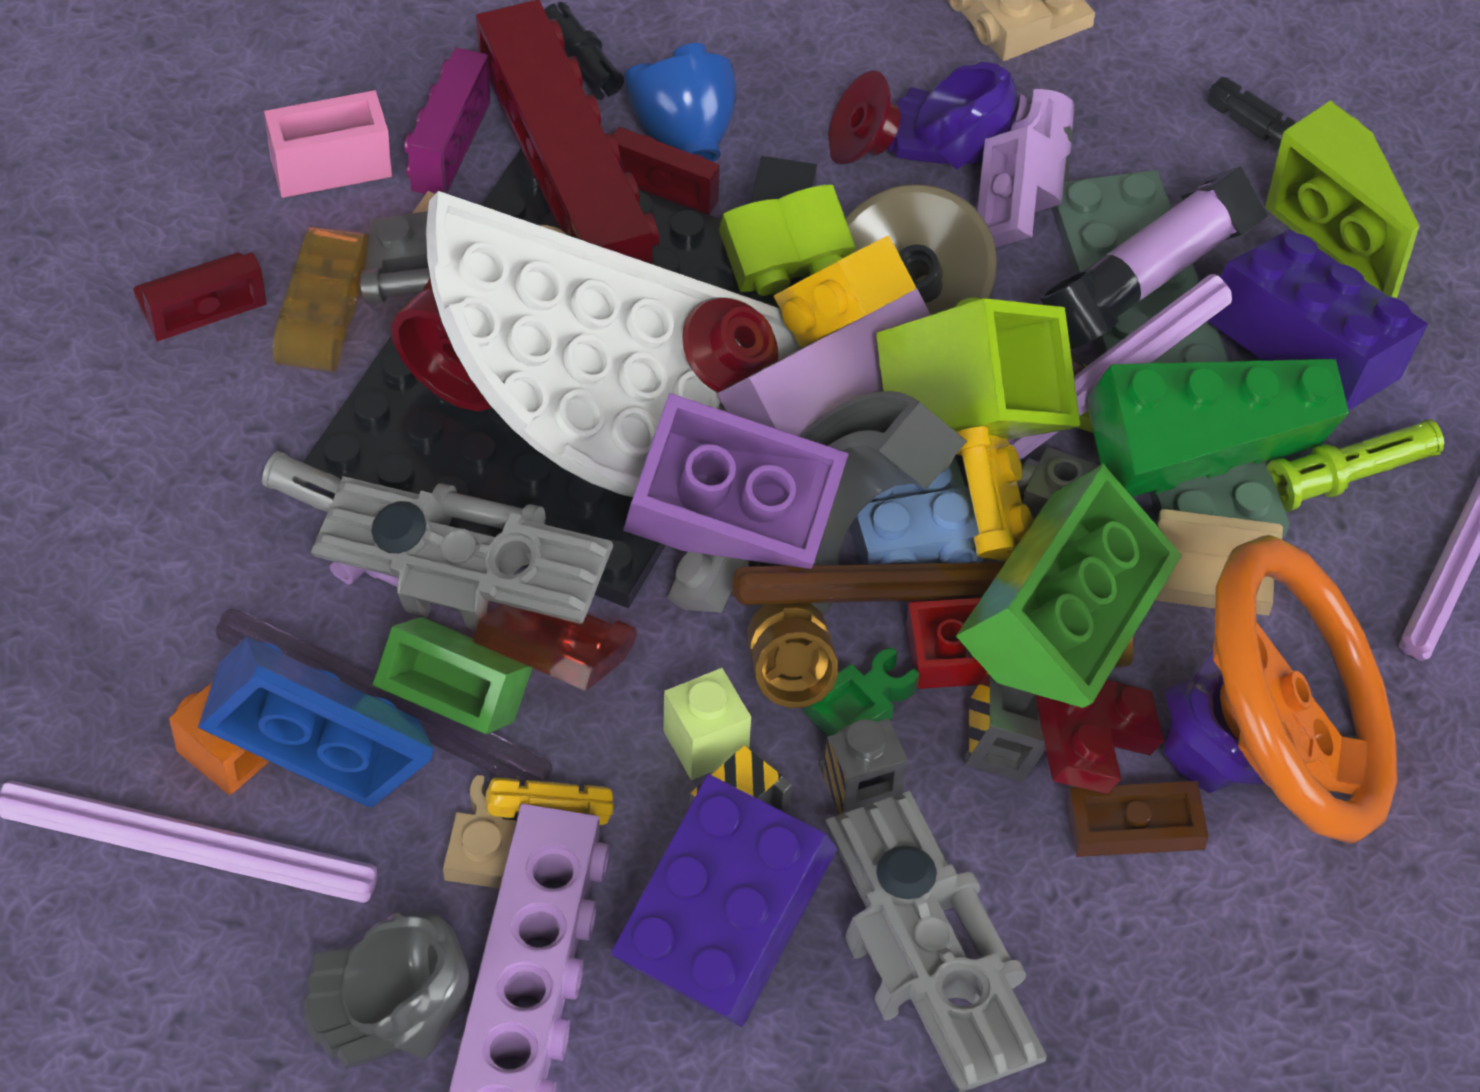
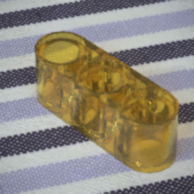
(320, 299)

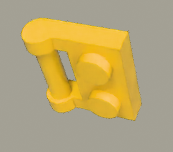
(992, 479)

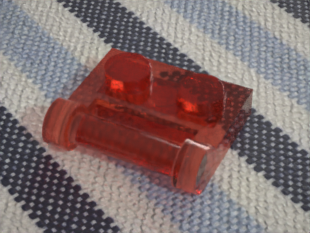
(557, 646)

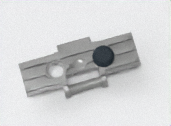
(459, 568)
(915, 948)

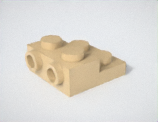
(1024, 25)

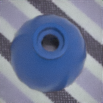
(684, 99)

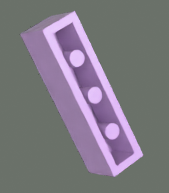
(821, 375)

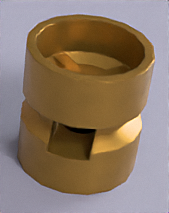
(792, 654)

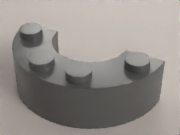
(888, 445)

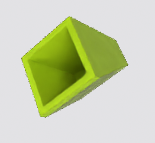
(986, 367)

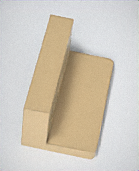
(1204, 547)

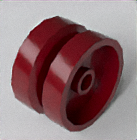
(429, 352)

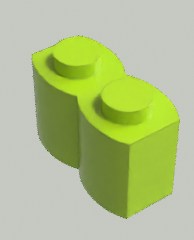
(785, 238)

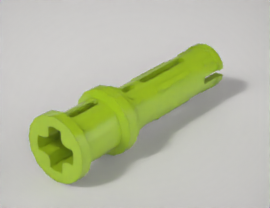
(1332, 469)

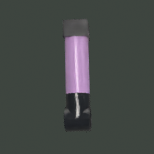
(1208, 215)

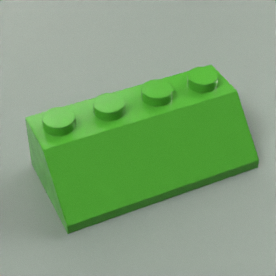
(1071, 592)

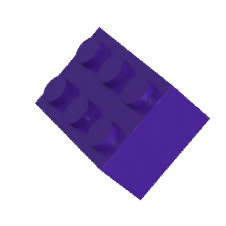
(1308, 306)
(725, 900)

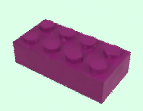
(448, 122)

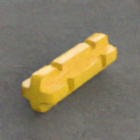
(506, 796)

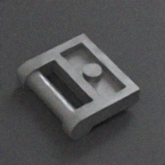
(395, 257)

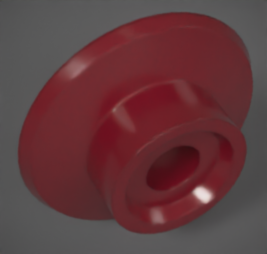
(863, 119)
(712, 346)

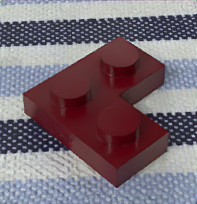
(1084, 739)

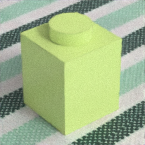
(705, 722)

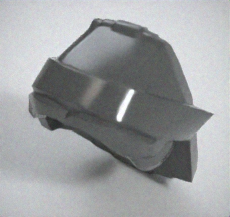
(387, 990)

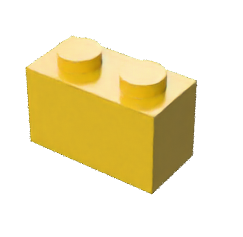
(844, 291)

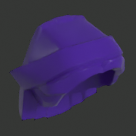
(956, 116)
(1199, 737)

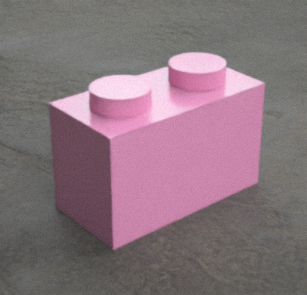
(328, 143)

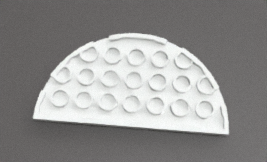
(569, 336)

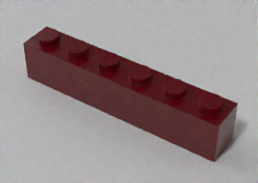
(563, 131)

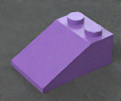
(734, 487)

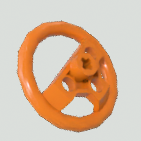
(1273, 708)

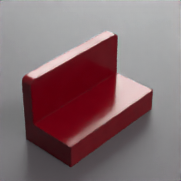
(201, 295)

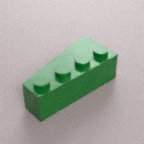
(1206, 417)

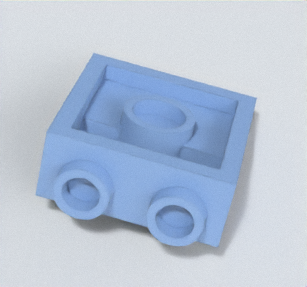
(919, 524)

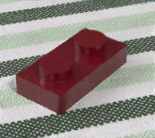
(669, 171)

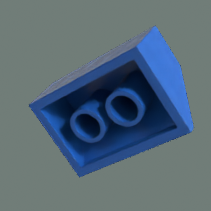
(313, 723)

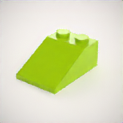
(1344, 196)

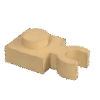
(478, 843)

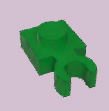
(863, 696)

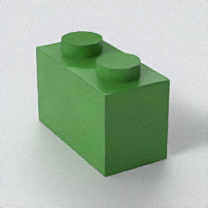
(452, 675)

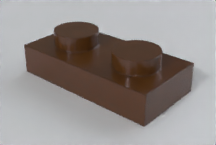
(1137, 819)

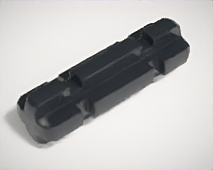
(1249, 110)

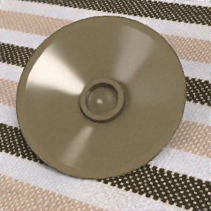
(942, 223)

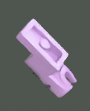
(1026, 166)

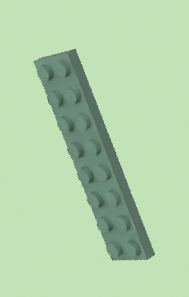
(1094, 221)

